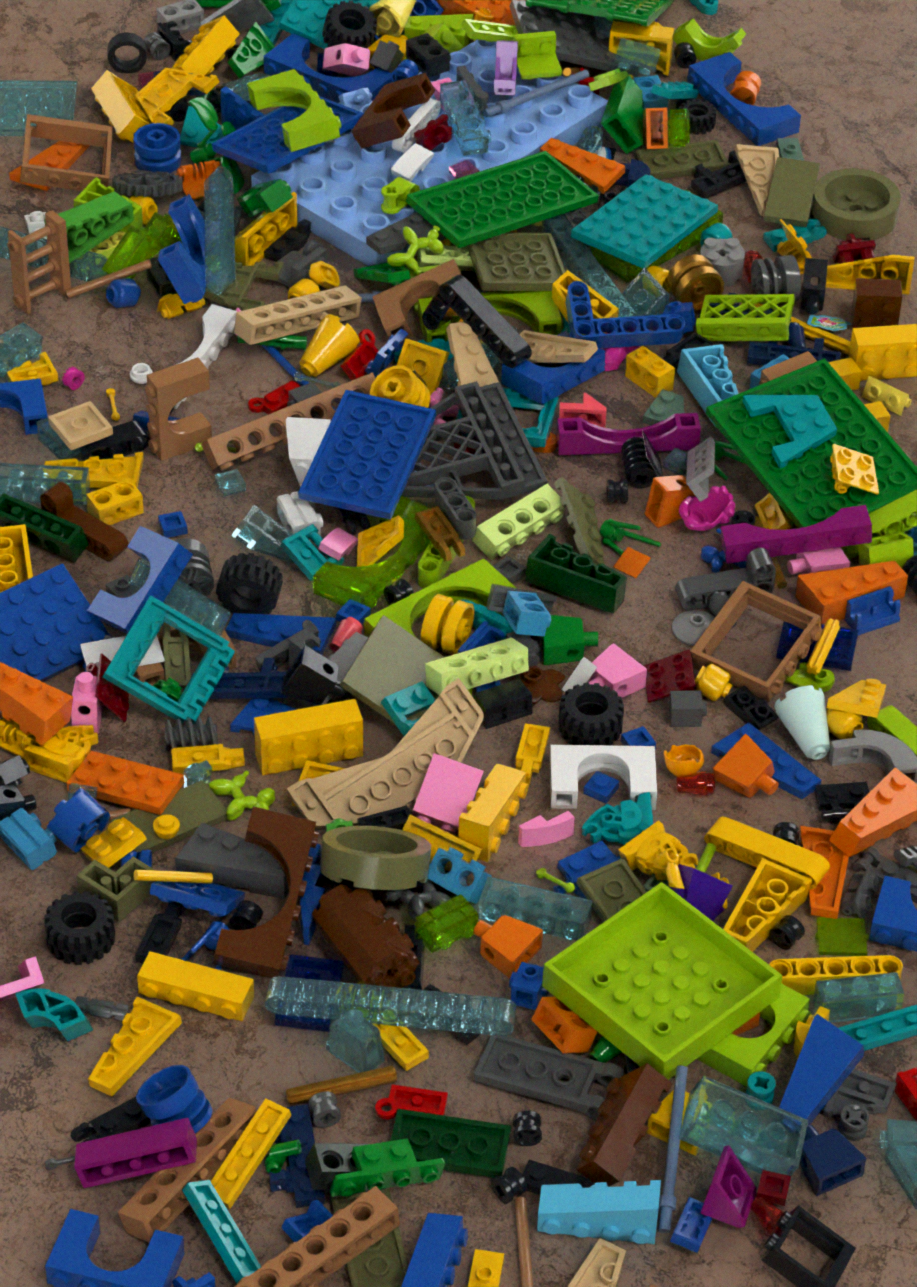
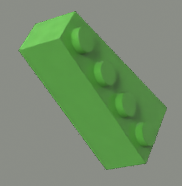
(95, 222)

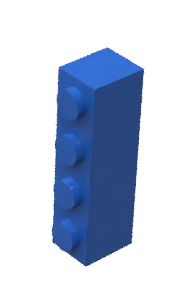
(437, 1252)

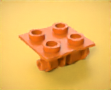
(195, 176)

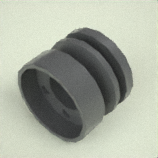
(776, 277)
(198, 569)

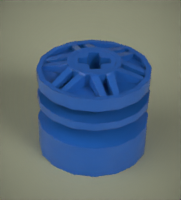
(174, 1096)

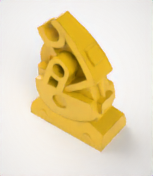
(62, 752)
(644, 848)

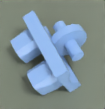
(356, 98)

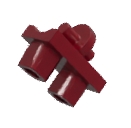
(434, 133)
(854, 249)

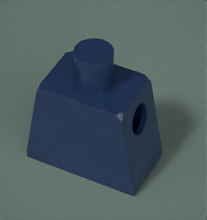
(829, 1160)

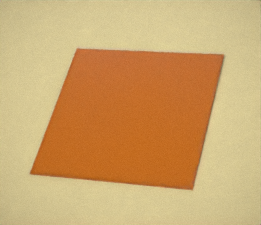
(632, 562)

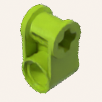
(395, 195)

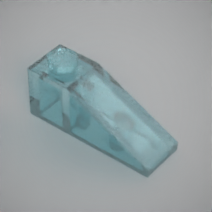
(262, 534)
(901, 1154)

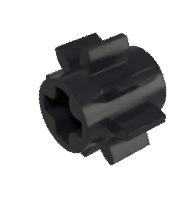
(215, 98)

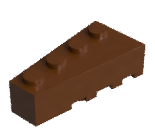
(621, 1124)

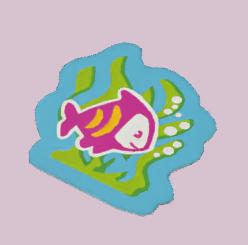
(828, 322)

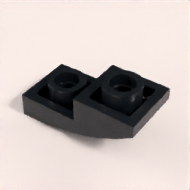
(749, 709)

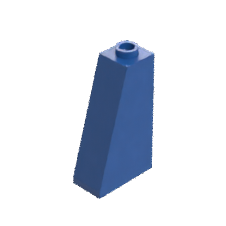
(820, 1069)

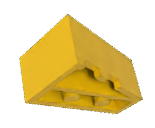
(653, 36)
(600, 306)

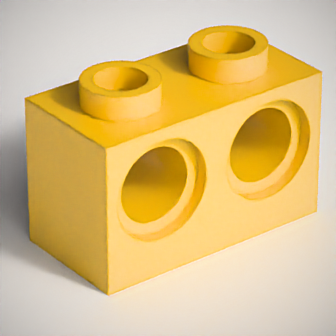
(649, 371)
(115, 502)

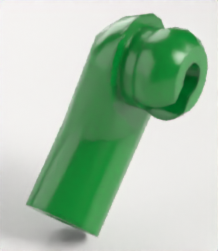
(279, 1153)

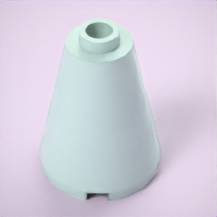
(806, 720)

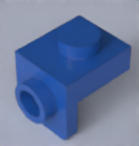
(301, 1225)

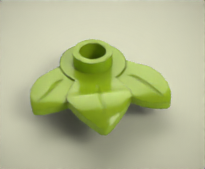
(801, 677)

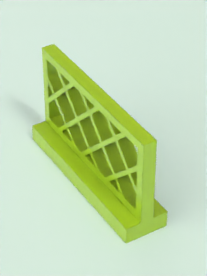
(746, 327)

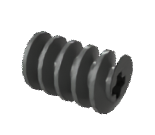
(190, 733)

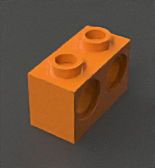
(563, 1026)

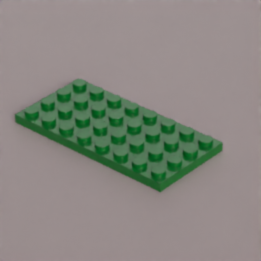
(501, 199)

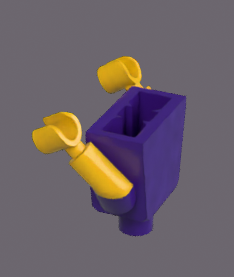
(699, 889)

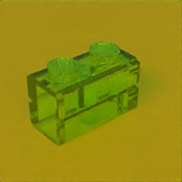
(678, 127)
(446, 923)

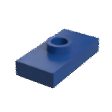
(691, 1226)

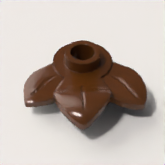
(543, 684)

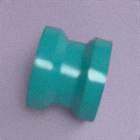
(761, 1086)

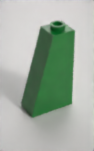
(625, 115)

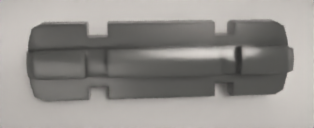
(102, 1007)

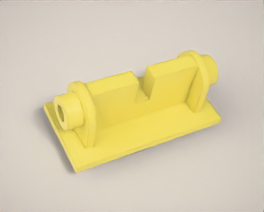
(892, 398)

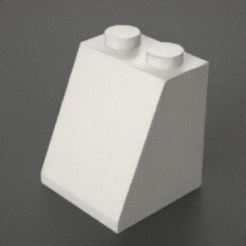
(304, 439)

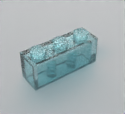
(859, 996)

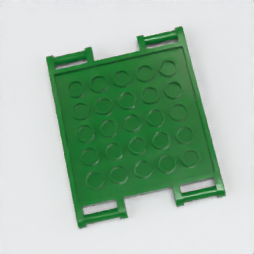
(626, 10)

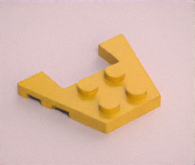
(168, 88)

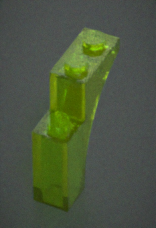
(142, 243)

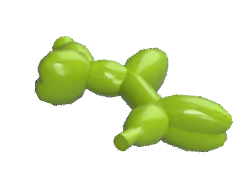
(407, 258)
(236, 807)

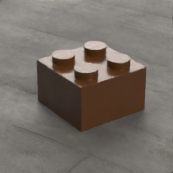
(876, 302)

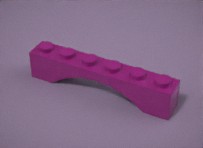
(581, 437)
(844, 528)

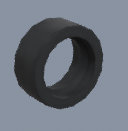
(127, 39)

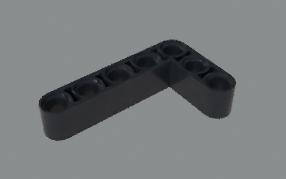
(463, 298)

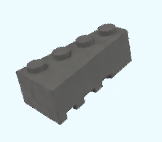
(232, 862)

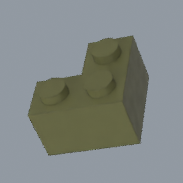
(116, 887)

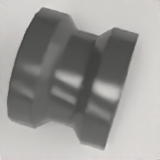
(324, 1109)
(850, 1116)

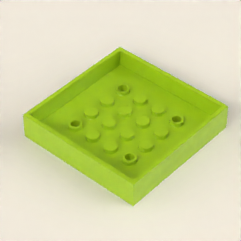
(661, 981)

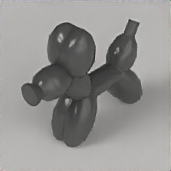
(416, 902)

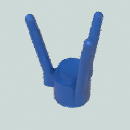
(209, 938)

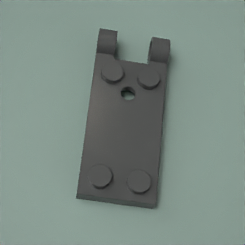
(537, 1070)

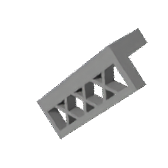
(700, 466)

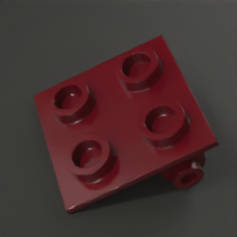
(668, 675)
(108, 693)

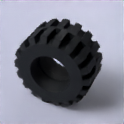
(349, 16)
(249, 584)
(591, 715)
(83, 943)

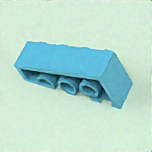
(707, 374)
(601, 1211)

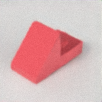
(589, 410)

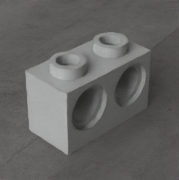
(185, 13)

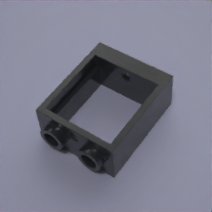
(820, 1236)

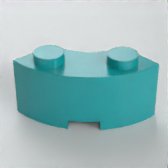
(53, 1010)

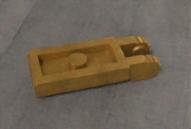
(440, 532)

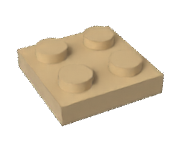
(80, 425)

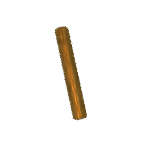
(342, 1084)

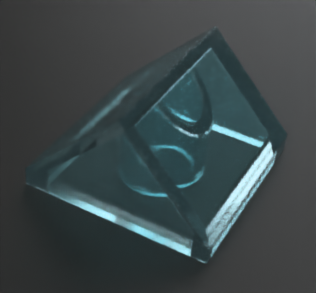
(646, 295)

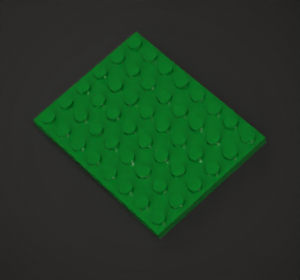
(807, 483)

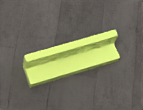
(461, 255)

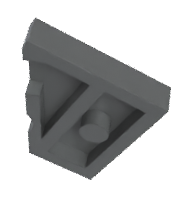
(864, 1090)

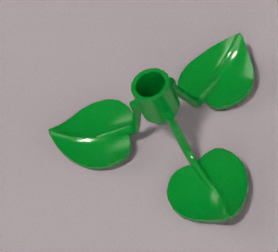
(204, 151)

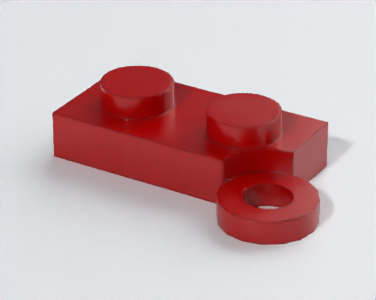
(359, 359)
(274, 400)
(412, 1099)

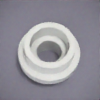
(139, 373)

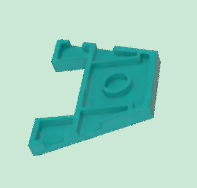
(801, 418)

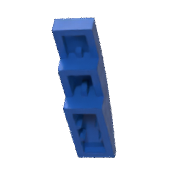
(311, 896)

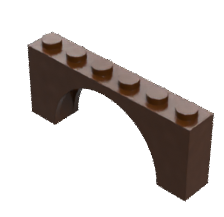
(263, 947)

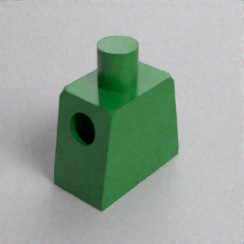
(566, 641)

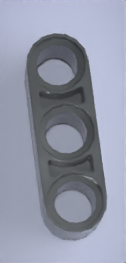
(455, 507)

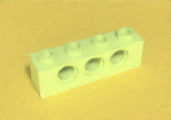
(519, 522)
(478, 665)

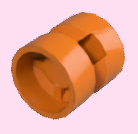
(746, 87)

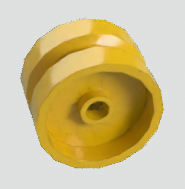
(401, 385)
(447, 624)

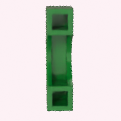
(265, 196)

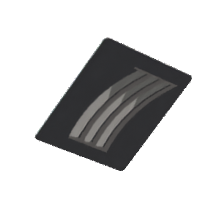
(652, 456)

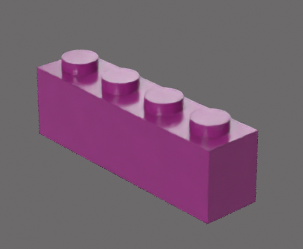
(135, 1153)

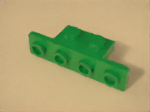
(385, 1166)

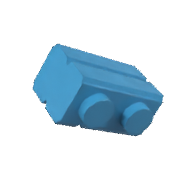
(28, 838)

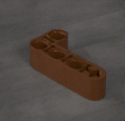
(101, 538)

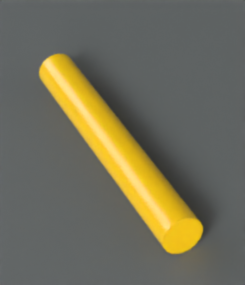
(173, 876)

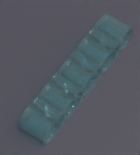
(186, 600)

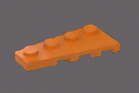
(59, 155)
(588, 165)
(827, 895)

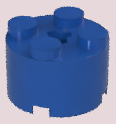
(78, 820)

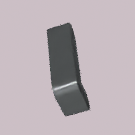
(696, 590)

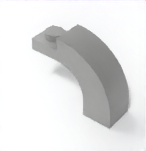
(876, 749)

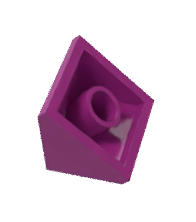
(730, 1191)

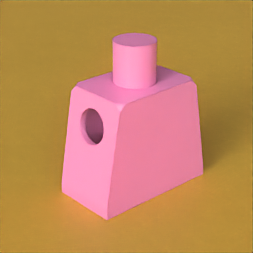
(352, 59)
(818, 561)
(618, 671)
(84, 695)

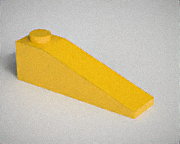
(885, 267)

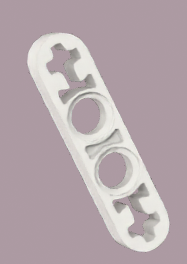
(418, 121)

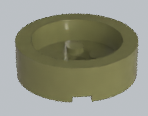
(856, 203)
(375, 857)

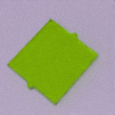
(841, 936)

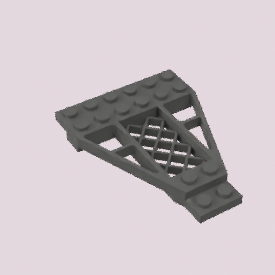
(498, 442)

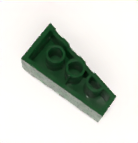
(575, 575)

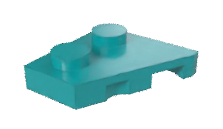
(195, 131)

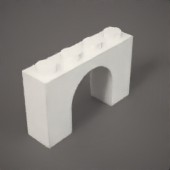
(572, 762)

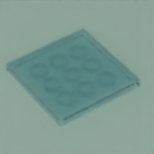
(37, 98)

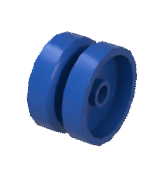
(157, 148)

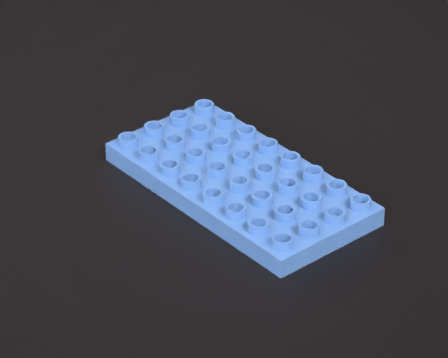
(342, 183)

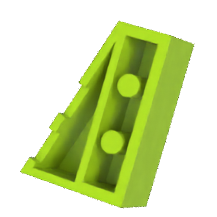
(418, 25)
(96, 189)

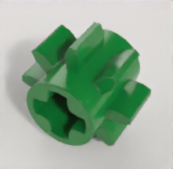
(170, 688)

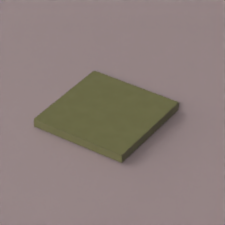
(517, 262)
(388, 664)

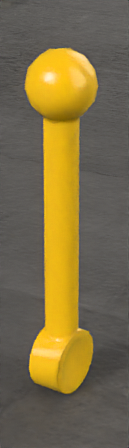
(111, 393)

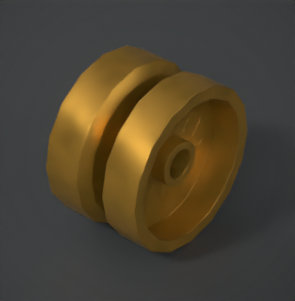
(693, 279)

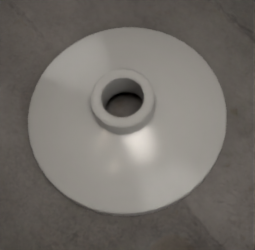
(691, 625)

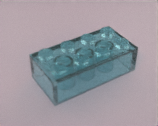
(755, 1130)

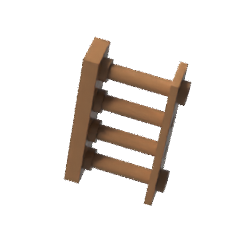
(57, 264)

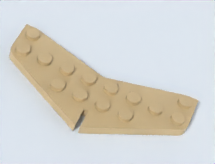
(397, 777)

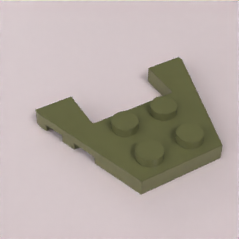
(236, 293)

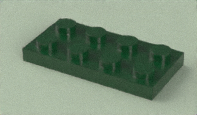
(463, 1143)

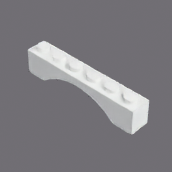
(218, 328)

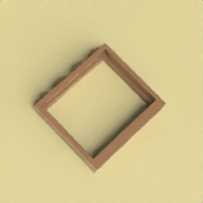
(65, 131)
(750, 595)

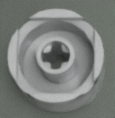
(726, 258)

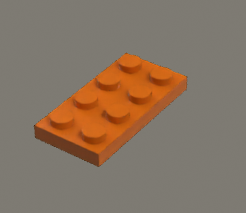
(128, 782)

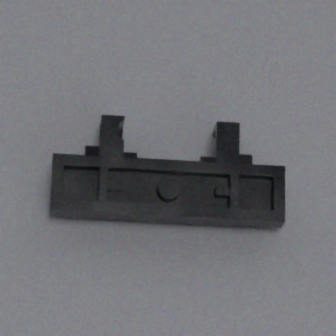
(711, 183)

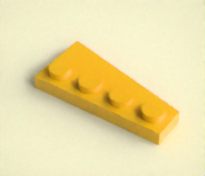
(107, 471)
(137, 1040)

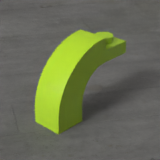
(704, 44)

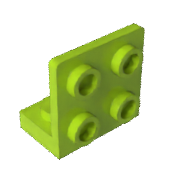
(537, 55)

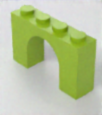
(742, 1056)

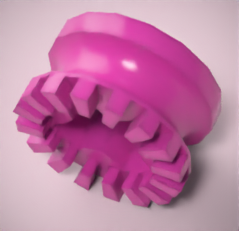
(73, 373)

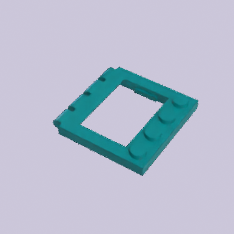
(537, 435)
(137, 643)

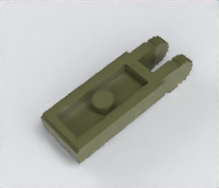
(176, 656)

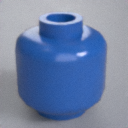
(123, 293)

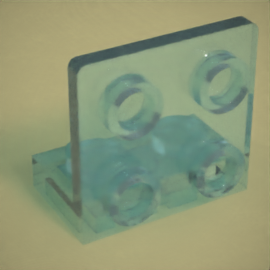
(637, 56)

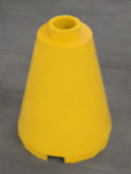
(328, 346)

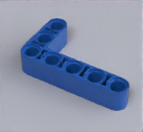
(617, 327)

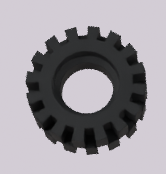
(701, 115)

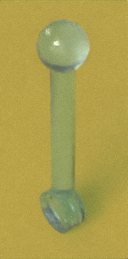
(299, 377)

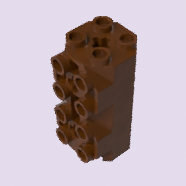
(365, 938)

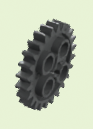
(147, 183)

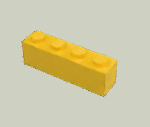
(195, 986)

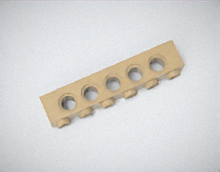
(296, 314)

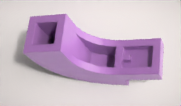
(505, 67)

